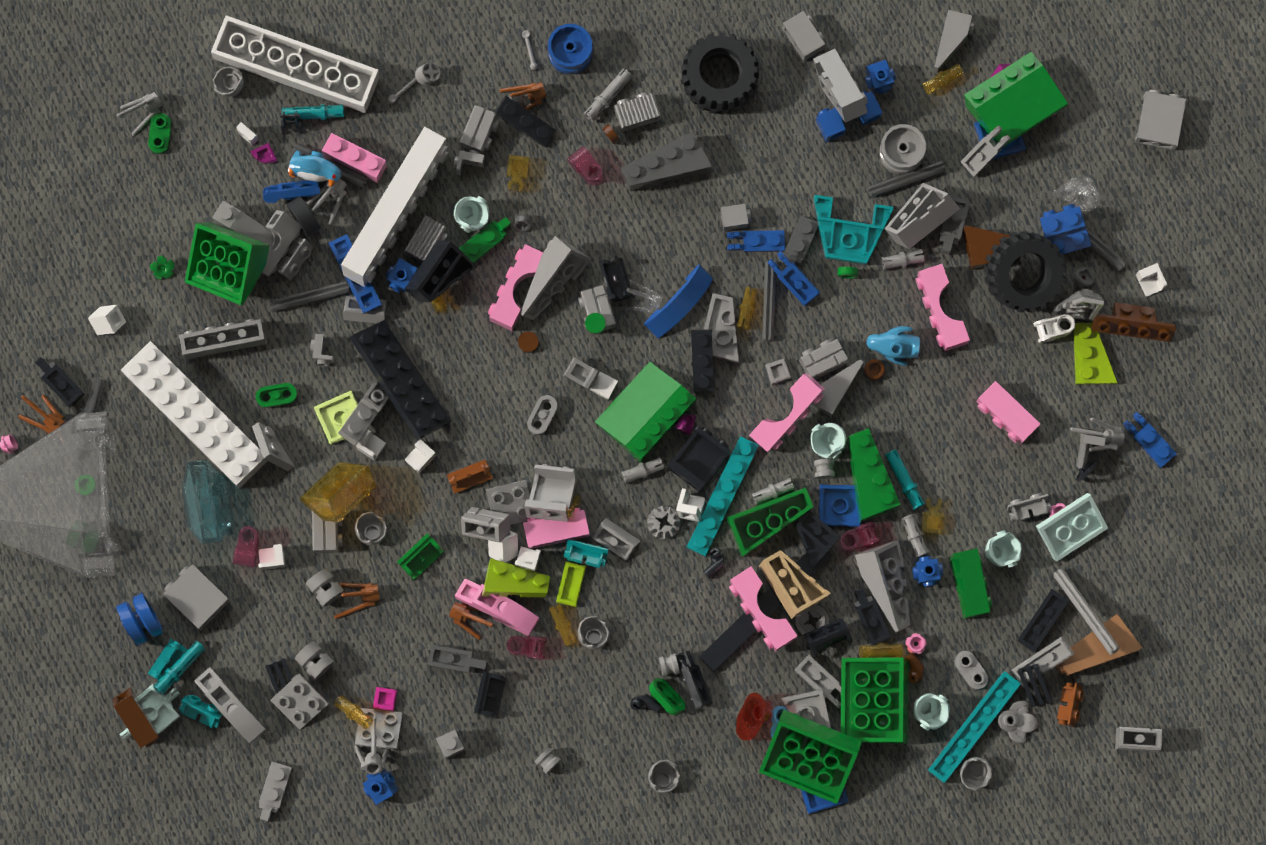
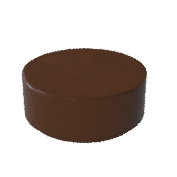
(611, 134)
(528, 342)
(874, 369)

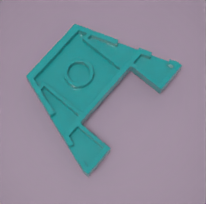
(848, 239)

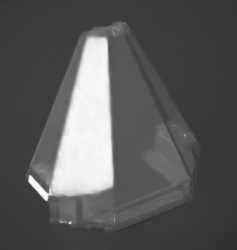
(59, 498)

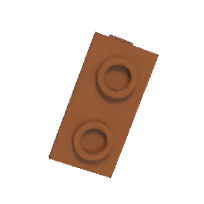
(469, 476)
(1070, 712)

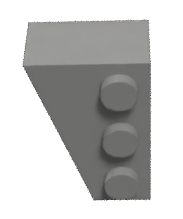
(840, 86)
(921, 215)

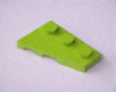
(1090, 357)
(514, 580)

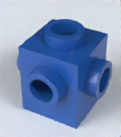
(880, 77)
(394, 273)
(922, 577)
(380, 786)

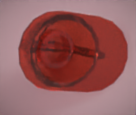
(752, 716)

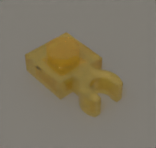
(517, 169)
(932, 521)

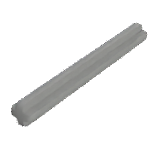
(1086, 611)

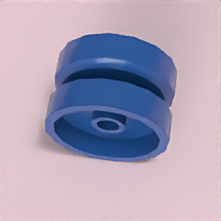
(579, 42)
(138, 620)

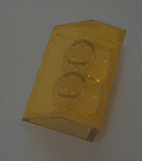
(339, 491)

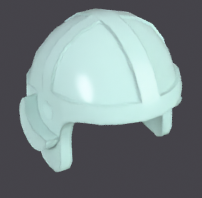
(471, 213)
(828, 440)
(1003, 549)
(931, 711)

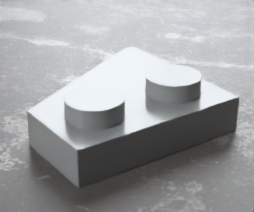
(271, 447)

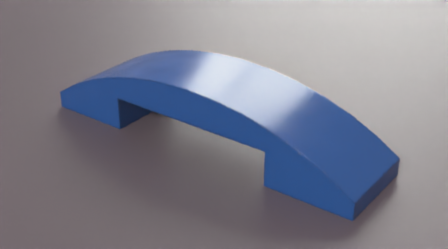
(365, 296)
(680, 303)

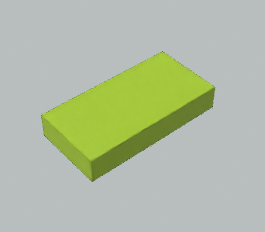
(571, 584)

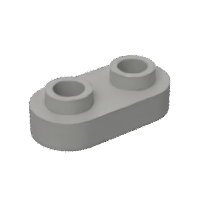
(541, 415)
(970, 670)

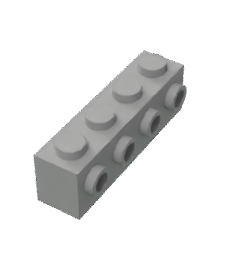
(222, 339)

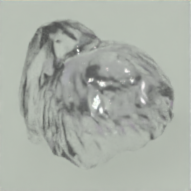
(1080, 192)

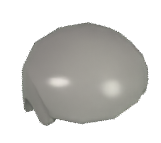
(232, 78)
(376, 533)
(593, 633)
(976, 773)
(657, 777)

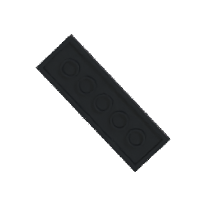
(400, 379)

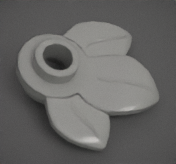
(1021, 721)

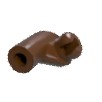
(917, 669)

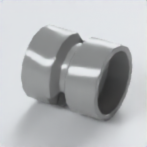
(319, 582)
(309, 655)

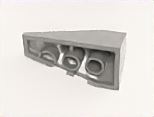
(556, 267)
(1080, 305)
(882, 574)

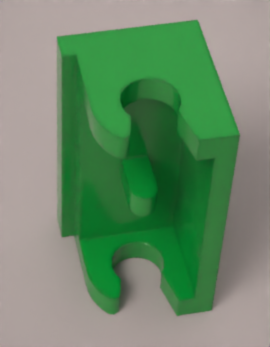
(420, 556)

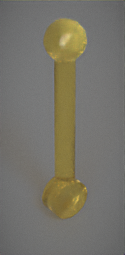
(577, 499)

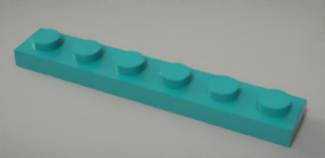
(722, 496)
(974, 727)

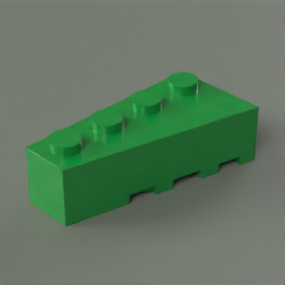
(871, 481)
(761, 522)

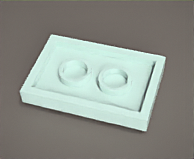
(1072, 527)

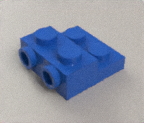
(1066, 229)

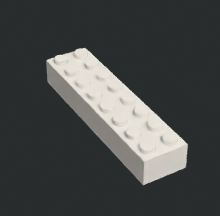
(295, 64)
(394, 207)
(194, 414)

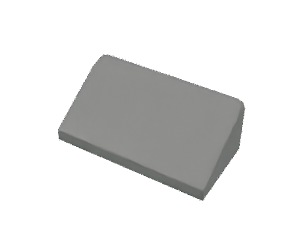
(353, 312)
(615, 539)

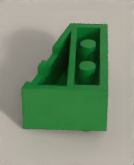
(970, 583)

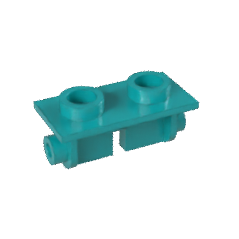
(595, 555)
(167, 658)
(192, 706)

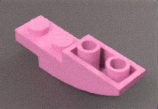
(500, 608)

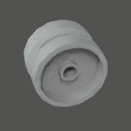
(902, 137)

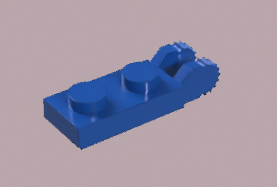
(290, 190)
(758, 241)
(795, 280)
(1150, 441)

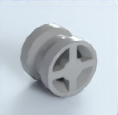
(431, 70)
(824, 468)
(669, 665)
(547, 760)

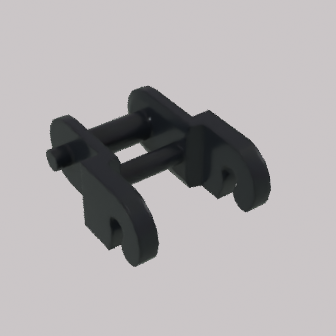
(289, 116)

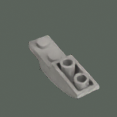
(364, 413)
(230, 705)

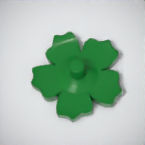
(162, 267)

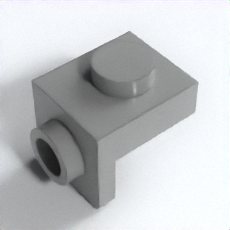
(472, 158)
(317, 348)
(581, 373)

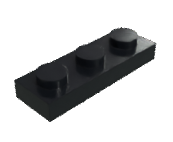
(524, 121)
(702, 360)
(1042, 620)

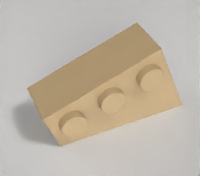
(791, 584)

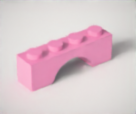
(505, 310)
(951, 332)
(805, 393)
(777, 631)

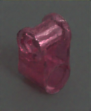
(584, 163)
(862, 536)
(246, 551)
(528, 647)

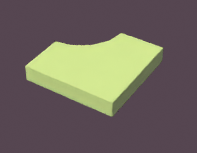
(334, 414)

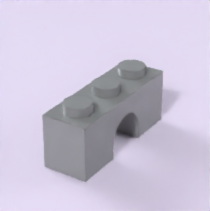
(285, 231)

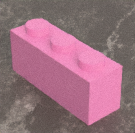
(354, 157)
(1007, 413)
(549, 532)

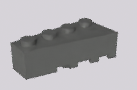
(671, 162)

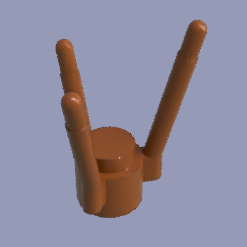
(534, 92)
(52, 421)
(369, 593)
(461, 613)

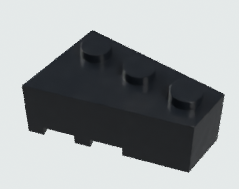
(439, 271)

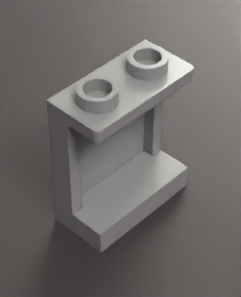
(1160, 120)
(551, 493)
(195, 596)

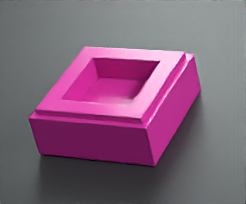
(385, 699)

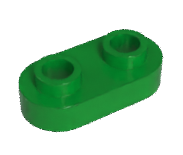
(159, 133)
(276, 395)
(667, 696)

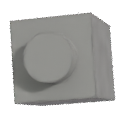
(735, 217)
(450, 744)

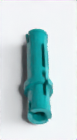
(319, 112)
(909, 488)
(172, 675)

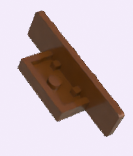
(1134, 322)

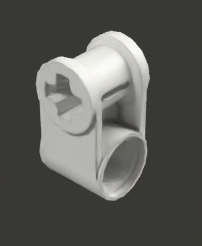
(1053, 328)

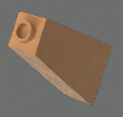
(1091, 652)

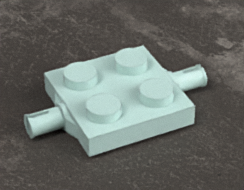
(157, 708)

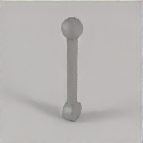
(526, 34)
(393, 98)

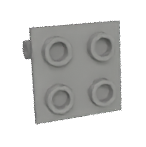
(509, 500)
(299, 701)
(387, 729)

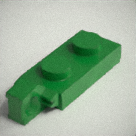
(485, 239)

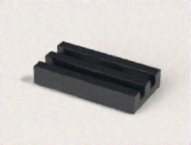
(276, 665)
(1039, 700)

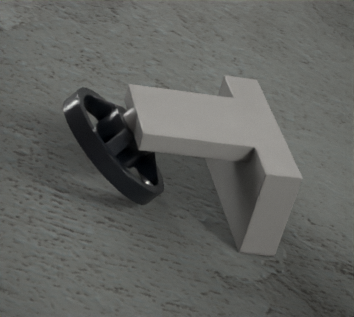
(1084, 466)

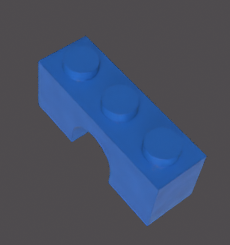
(831, 122)

